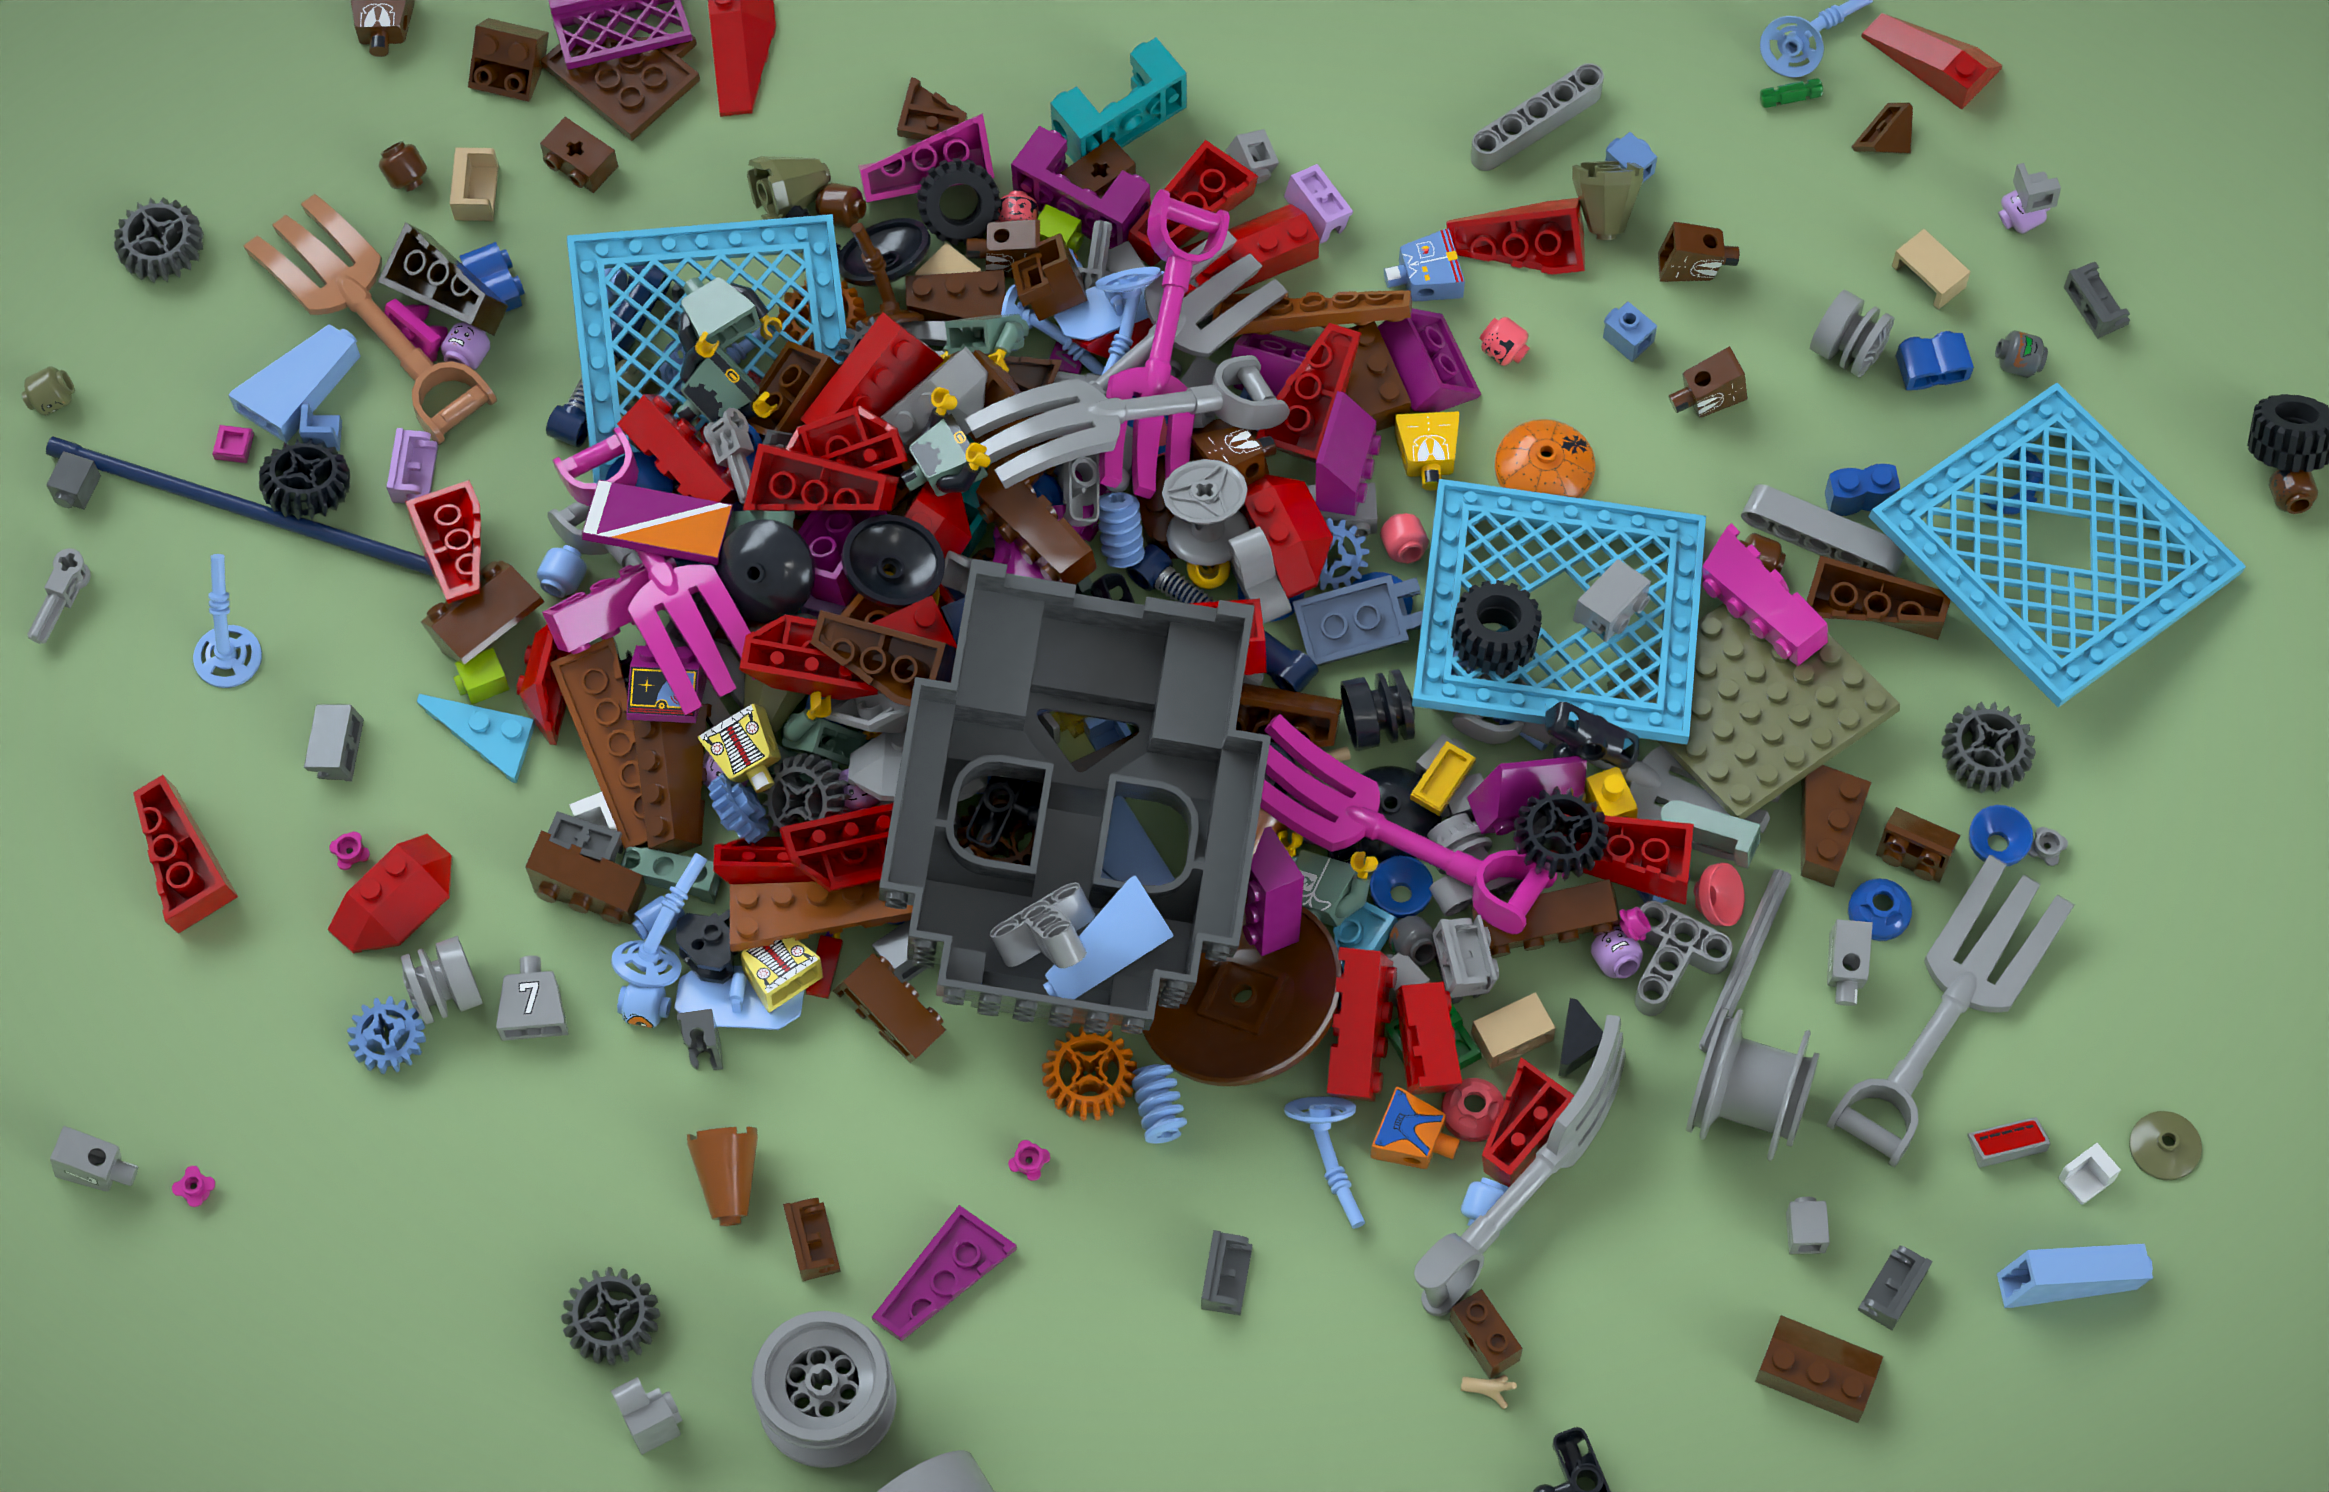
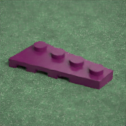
(946, 1268)

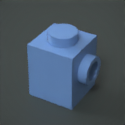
(1632, 150)
(1629, 331)

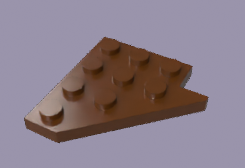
(631, 88)

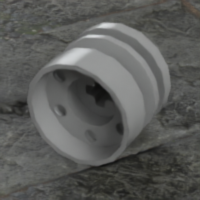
(1855, 335)
(440, 980)

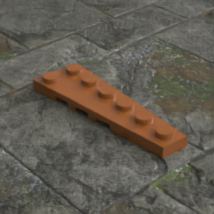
(1318, 311)
(598, 705)
(803, 908)

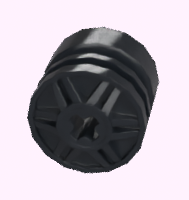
(1378, 709)

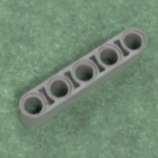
(1542, 104)
(1820, 530)

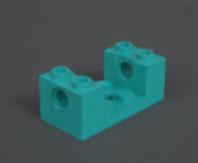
(1156, 96)

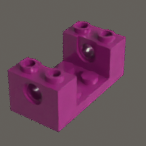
(1038, 174)

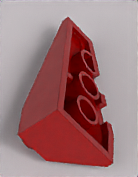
(740, 49)

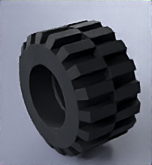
(958, 173)
(2290, 433)
(1502, 606)

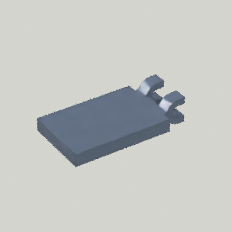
(1357, 619)

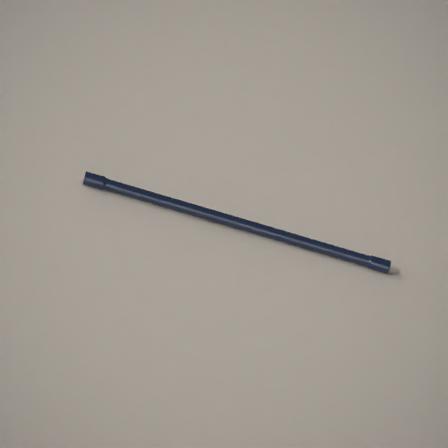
(242, 507)

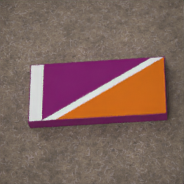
(657, 522)

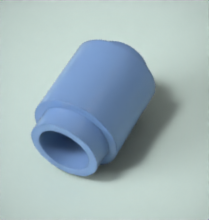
(647, 916)

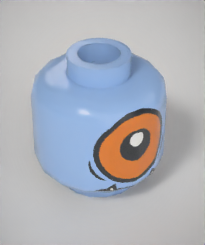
(643, 1005)

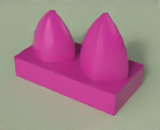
(410, 322)

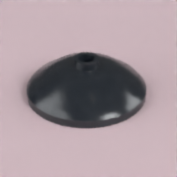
(901, 243)
(893, 546)
(783, 564)
(1396, 786)

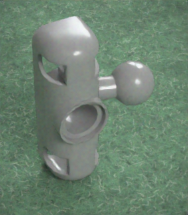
(1085, 492)

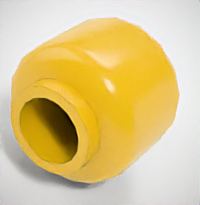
(1210, 577)

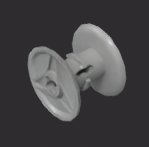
(1205, 510)

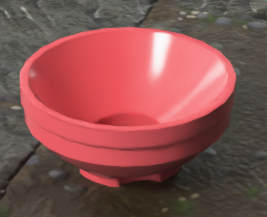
(1720, 894)
(1472, 1125)

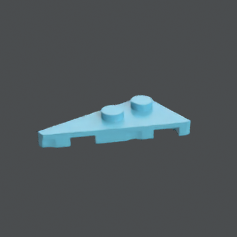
(494, 734)
(1364, 929)

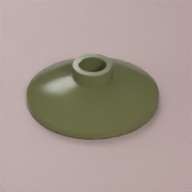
(2159, 1159)

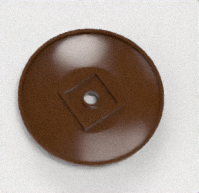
(1269, 1033)

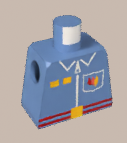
(1428, 269)

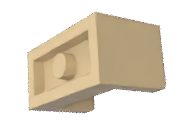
(474, 184)
(1934, 266)
(1513, 1030)

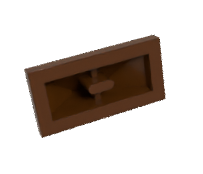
(1888, 131)

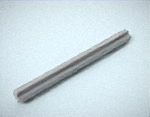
(1748, 952)

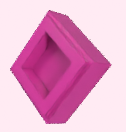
(233, 444)

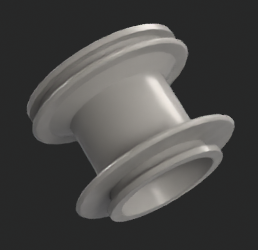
(1752, 1083)
(815, 1347)

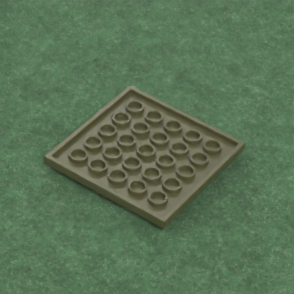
(1763, 718)

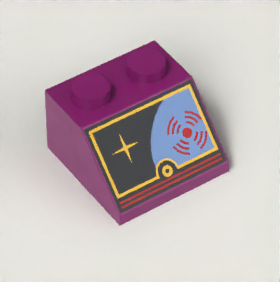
(649, 692)

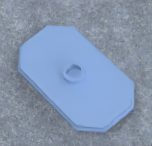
(1098, 315)
(734, 1002)

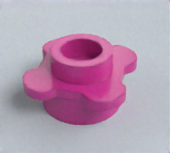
(343, 843)
(1634, 923)
(1029, 1150)
(194, 1196)

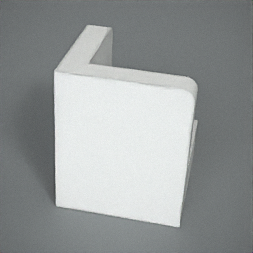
(593, 810)
(2089, 1173)

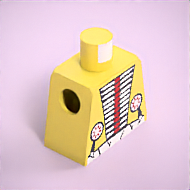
(744, 747)
(780, 971)

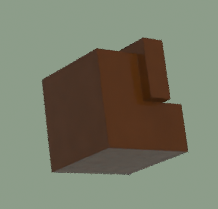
(1049, 279)

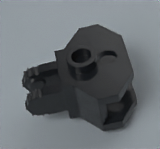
(706, 945)

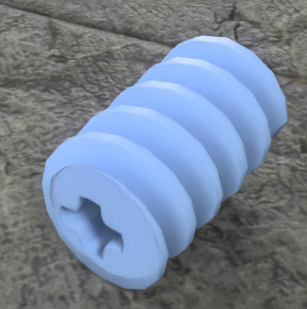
(1120, 529)
(1156, 1103)

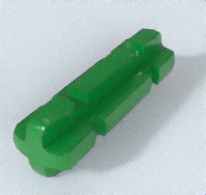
(1791, 92)

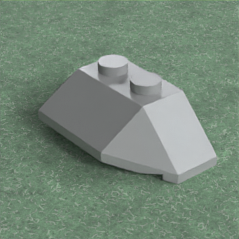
(961, 376)
(870, 713)
(877, 768)

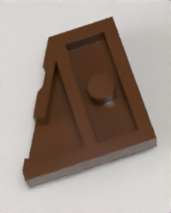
(926, 113)

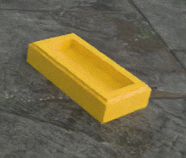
(1443, 778)

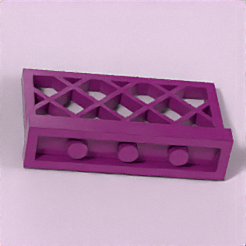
(585, 12)

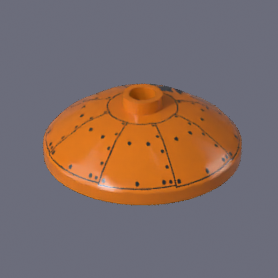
(1524, 468)

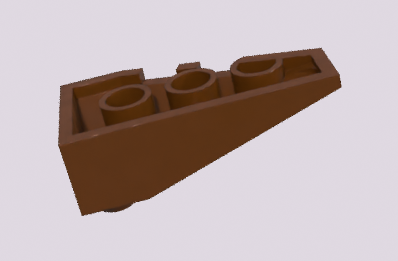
(883, 655)

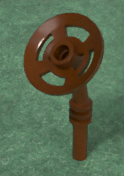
(876, 265)

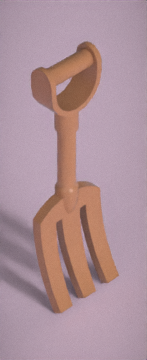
(350, 289)

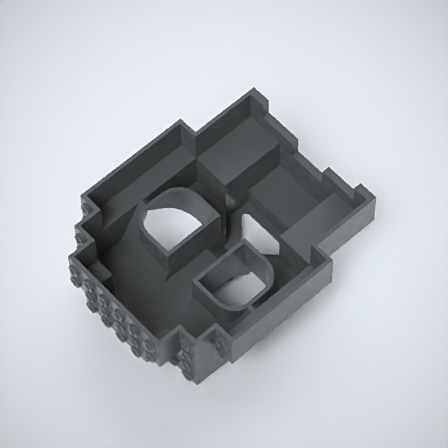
(1146, 665)

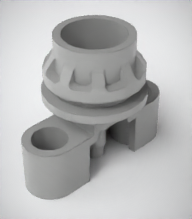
(1463, 835)

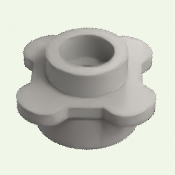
(2050, 837)

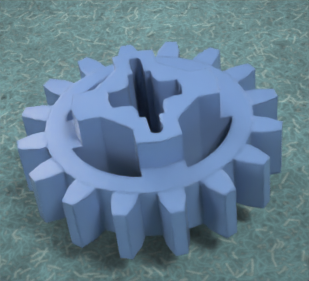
(1348, 558)
(738, 808)
(401, 1030)

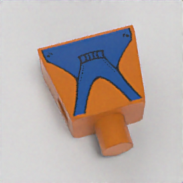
(1412, 1132)

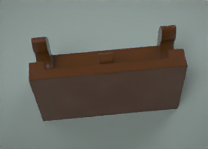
(811, 1238)

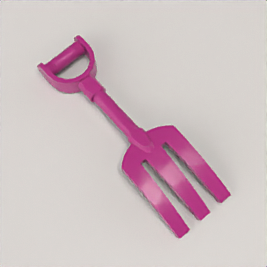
(1155, 375)
(667, 588)
(1354, 815)

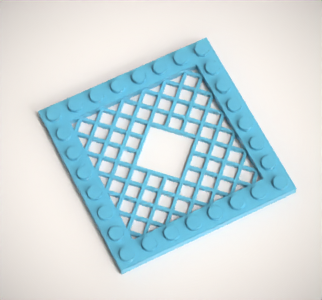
(686, 244)
(2060, 415)
(1682, 533)

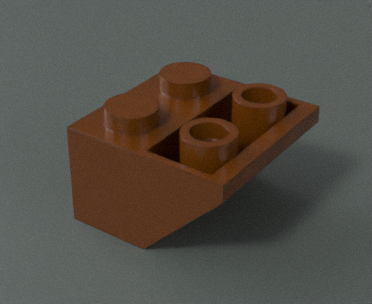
(507, 59)
(1917, 845)

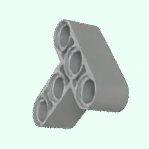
(1256, 574)
(1046, 928)
(1677, 953)

